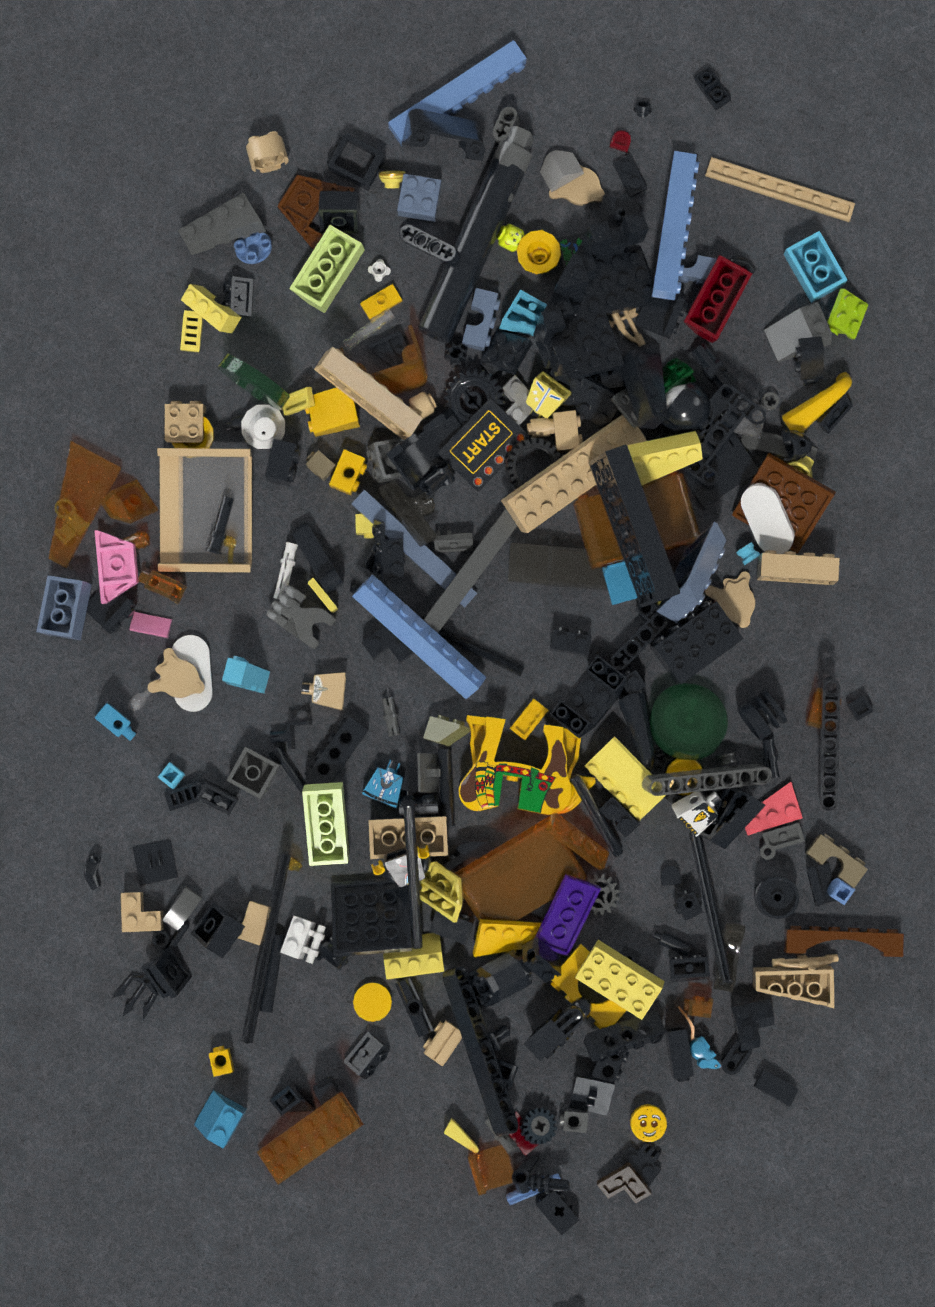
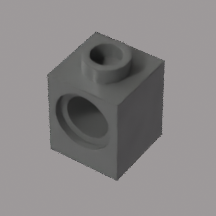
(582, 1124)

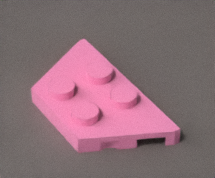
(115, 565)

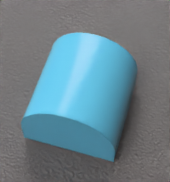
(171, 775)

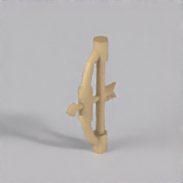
(628, 315)
(804, 962)

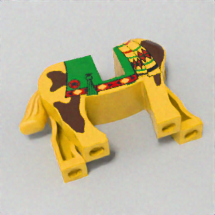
(541, 790)

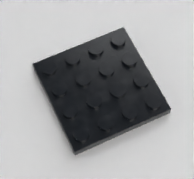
(370, 917)

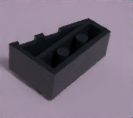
(734, 814)

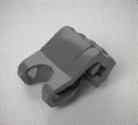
(298, 615)

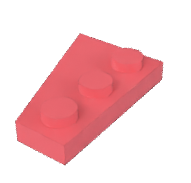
(779, 810)

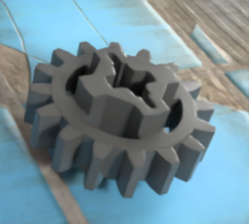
(609, 888)

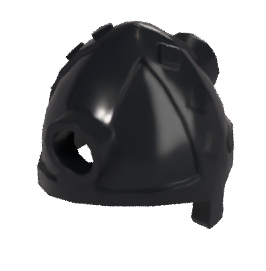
(801, 444)
(326, 952)

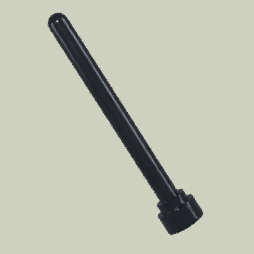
(279, 756)

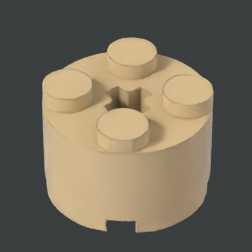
(266, 152)

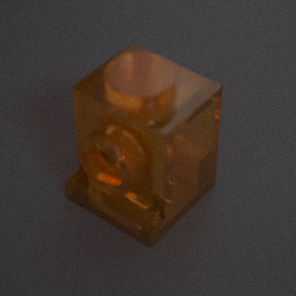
(698, 1006)

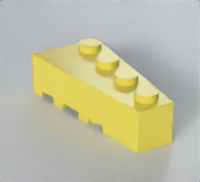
(665, 455)

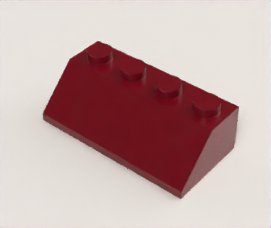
(717, 299)

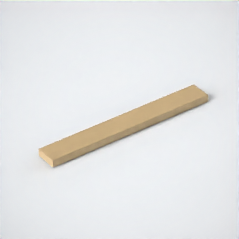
(780, 189)

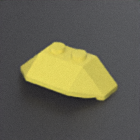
(442, 891)

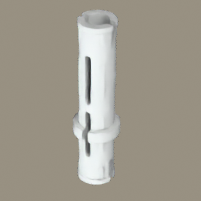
(286, 568)

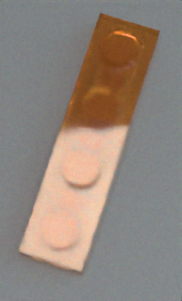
(577, 841)

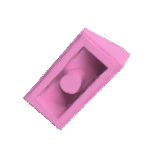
(150, 625)

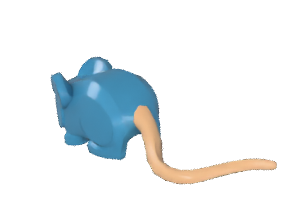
(700, 1049)

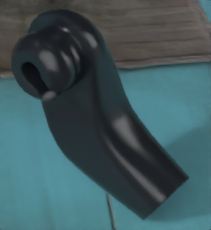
(90, 870)

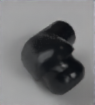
(743, 262)

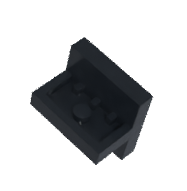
(167, 973)

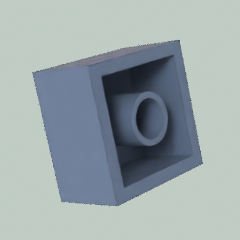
(419, 197)

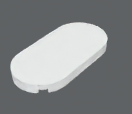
(767, 518)
(196, 652)

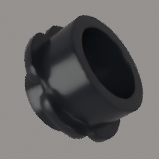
(642, 108)

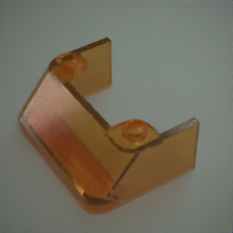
(404, 376)

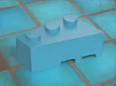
(523, 314)
(245, 675)

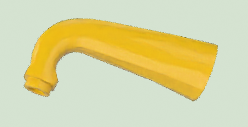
(805, 414)

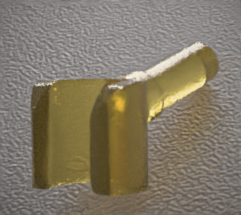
(231, 543)

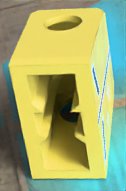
(546, 396)

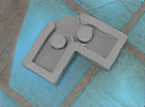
(517, 394)

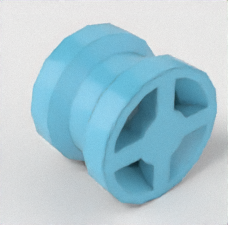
(748, 553)

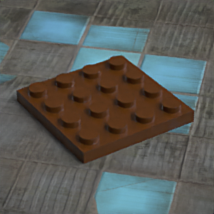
(799, 493)

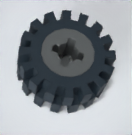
(531, 1126)

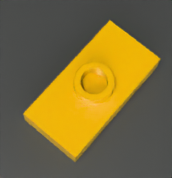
(381, 301)
(529, 719)

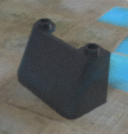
(423, 123)

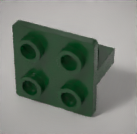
(676, 374)

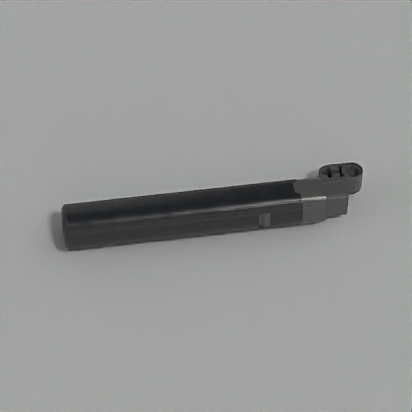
(479, 228)

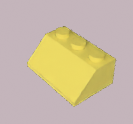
(416, 962)

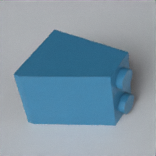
(219, 1119)

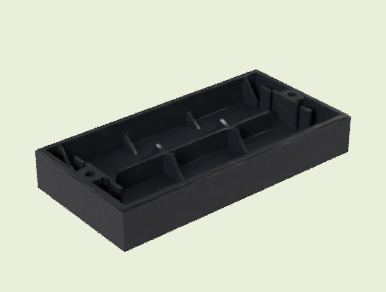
(634, 526)

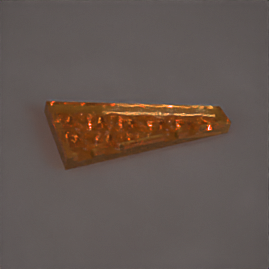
(85, 485)

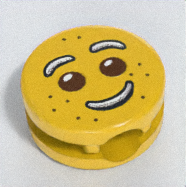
(648, 1123)

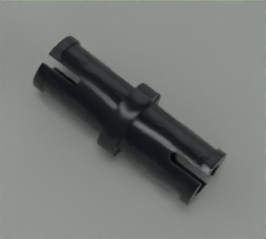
(770, 757)

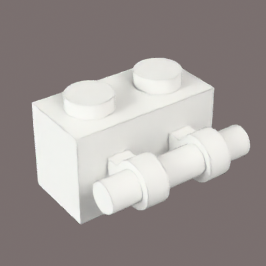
(298, 939)

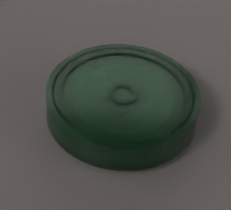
(253, 381)
(688, 721)

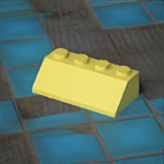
(623, 778)

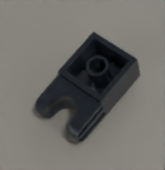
(558, 1029)

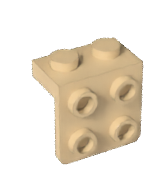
(184, 422)

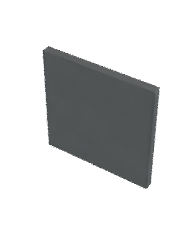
(428, 773)

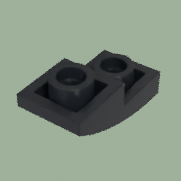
(711, 88)
(776, 1087)

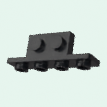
(388, 554)

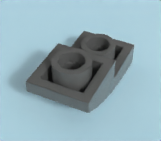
(182, 908)

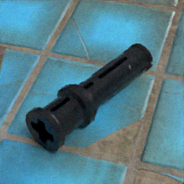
(218, 534)

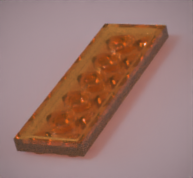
(310, 1138)

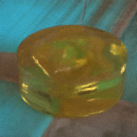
(294, 865)

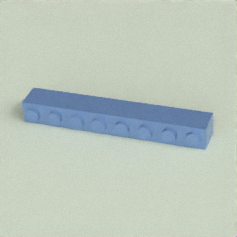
(467, 86)
(674, 226)
(419, 636)

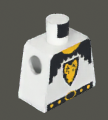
(697, 811)

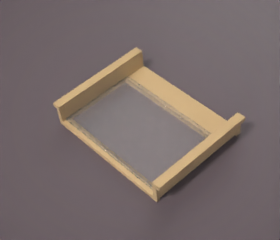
(190, 502)

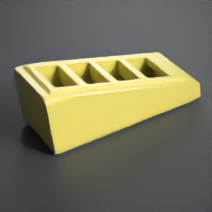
(193, 348)
(458, 1134)

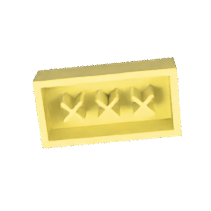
(620, 979)

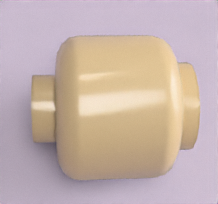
(423, 404)

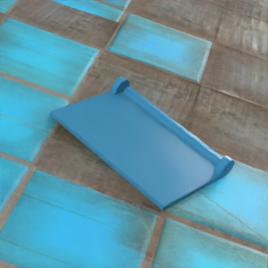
(618, 583)

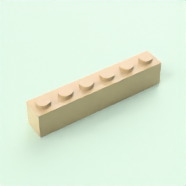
(368, 393)

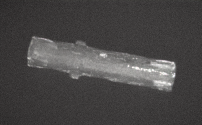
(363, 333)

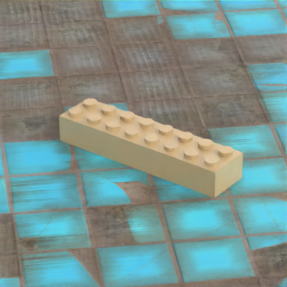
(566, 477)

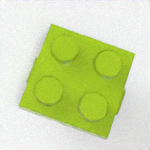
(847, 314)

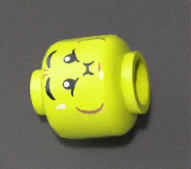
(509, 237)

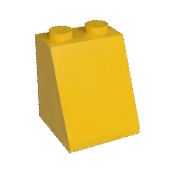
(332, 413)

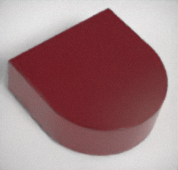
(621, 141)

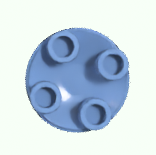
(253, 248)

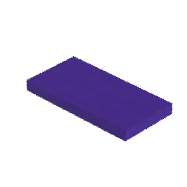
(567, 914)

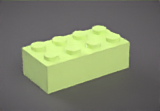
(326, 823)

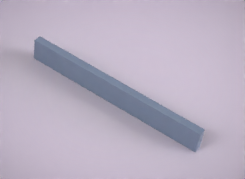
(420, 555)

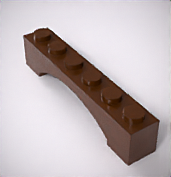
(889, 943)

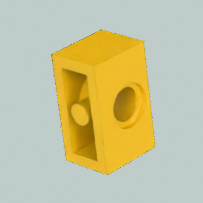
(348, 461)

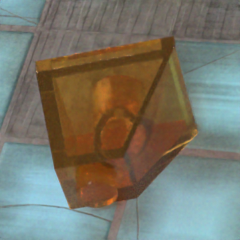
(128, 503)

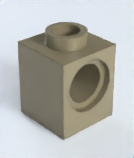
(320, 465)

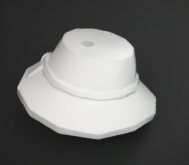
(261, 419)

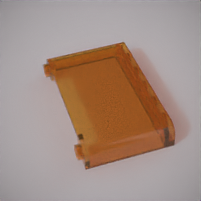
(670, 509)
(518, 875)

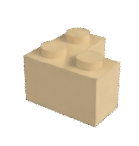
(135, 918)

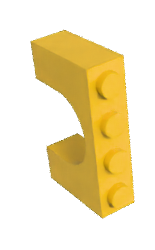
(604, 1013)

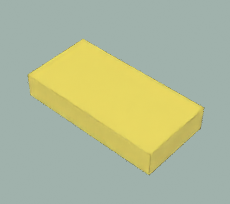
(299, 401)
(322, 595)

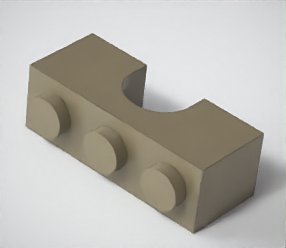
(851, 869)

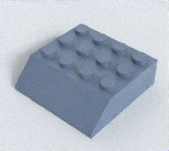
(694, 573)

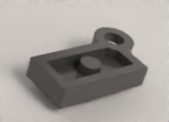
(781, 838)

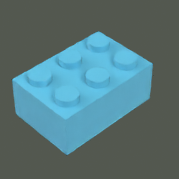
(815, 267)

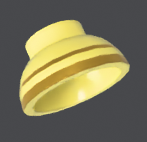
(391, 178)

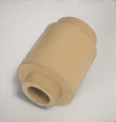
(540, 427)

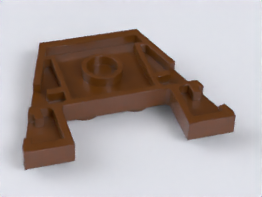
(302, 205)

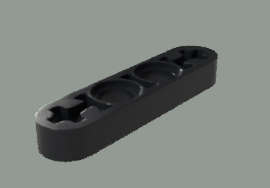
(428, 246)

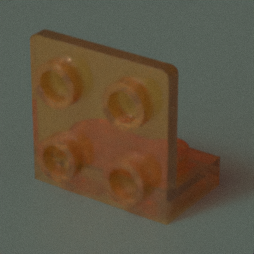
(490, 1168)

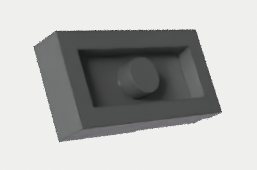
(453, 542)

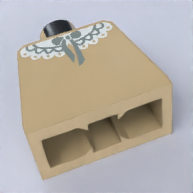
(327, 690)

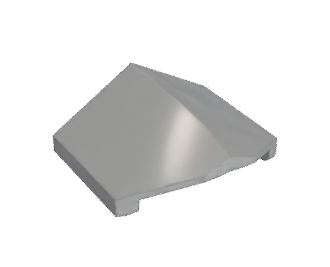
(560, 169)

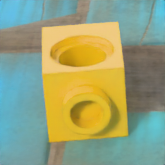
(218, 1069)

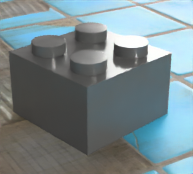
(253, 773)

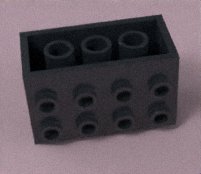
(696, 641)

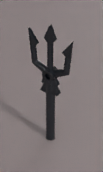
(145, 980)

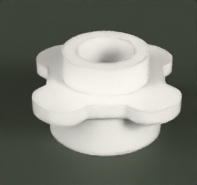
(379, 264)

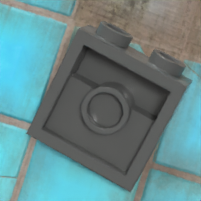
(383, 467)

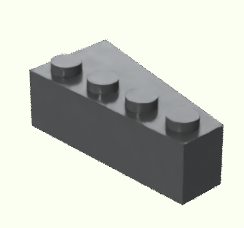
(222, 225)

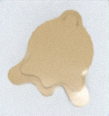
(581, 190)
(735, 599)
(177, 677)

